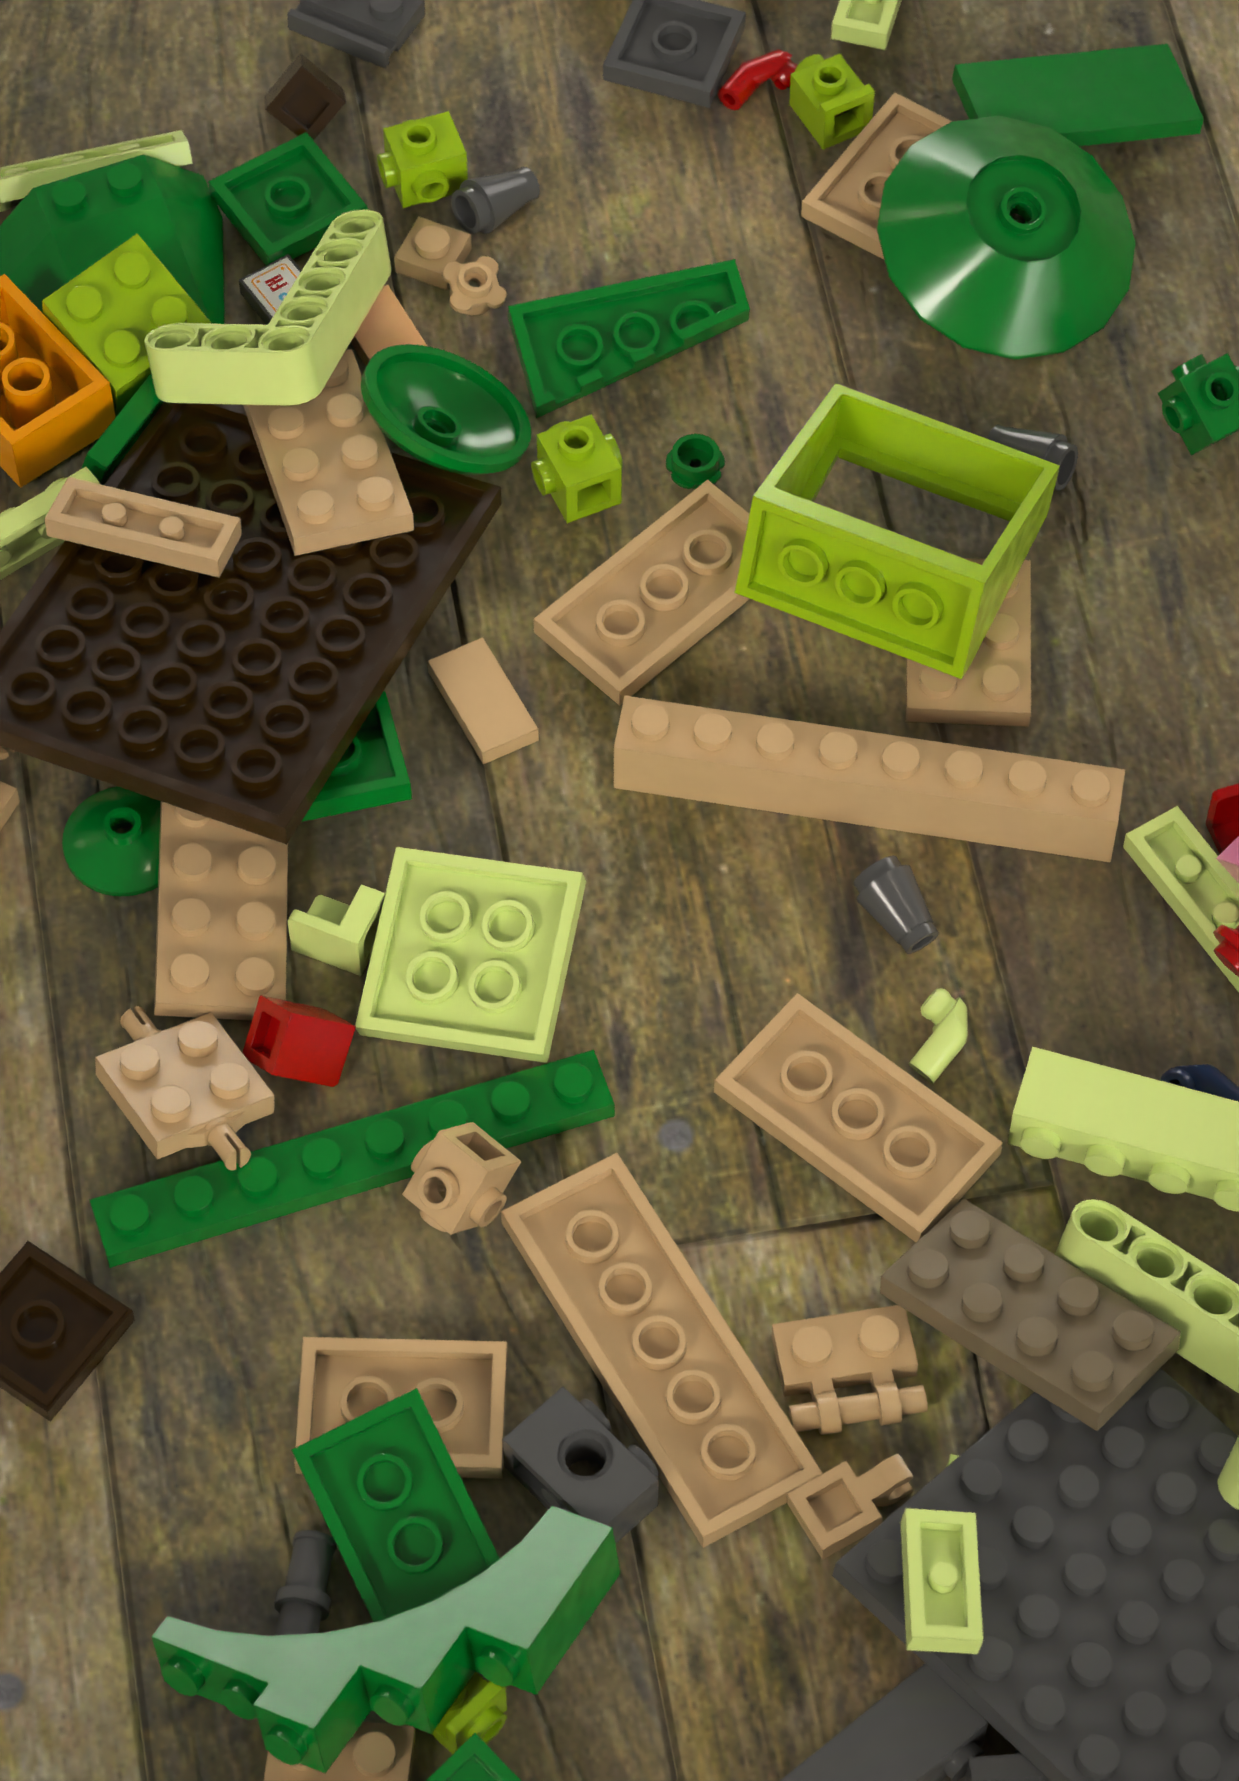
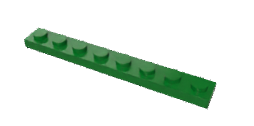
(344, 1159)

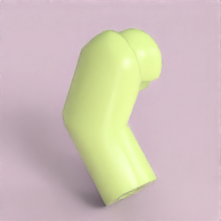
(948, 1034)

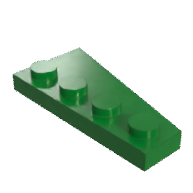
(612, 331)

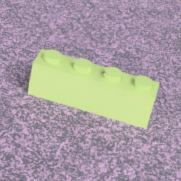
(1128, 1126)

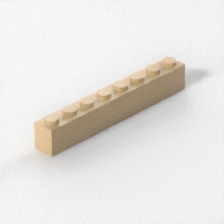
(868, 778)

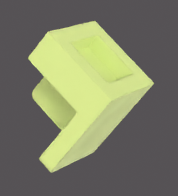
(338, 931)

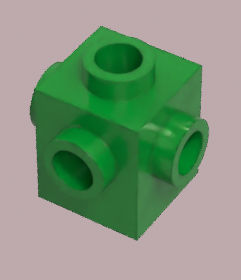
(1203, 401)

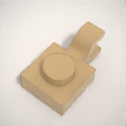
(842, 1507)

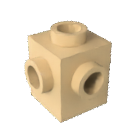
(460, 1179)

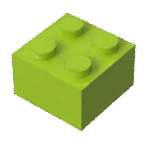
(115, 308)

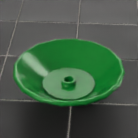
(980, 271)

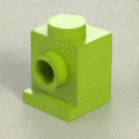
(827, 88)

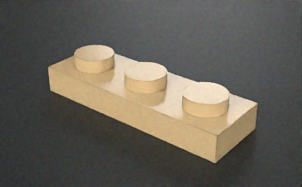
(143, 527)

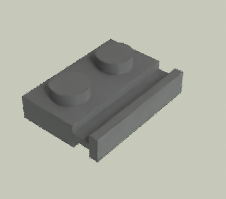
(358, 26)

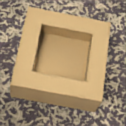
(429, 249)

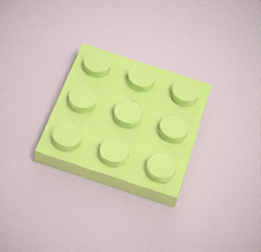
(471, 954)

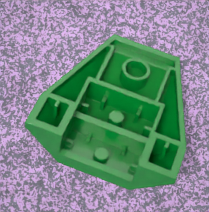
(86, 216)

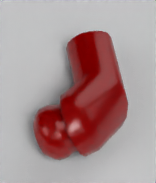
(753, 73)

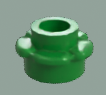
(695, 450)

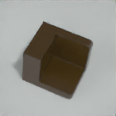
(304, 98)

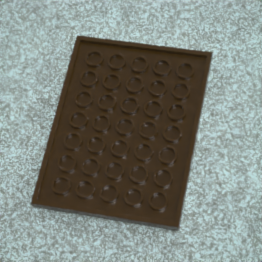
(234, 684)

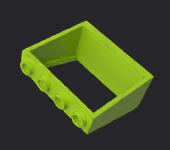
(874, 579)

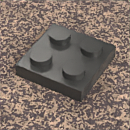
(675, 48)

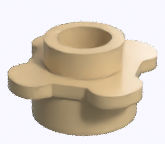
(472, 299)

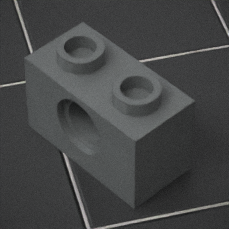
(573, 1431)

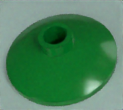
(111, 860)

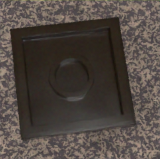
(52, 1329)

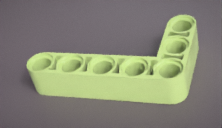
(302, 342)
(1167, 1285)

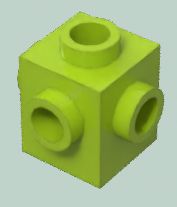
(423, 159)
(578, 468)

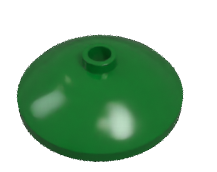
(445, 410)

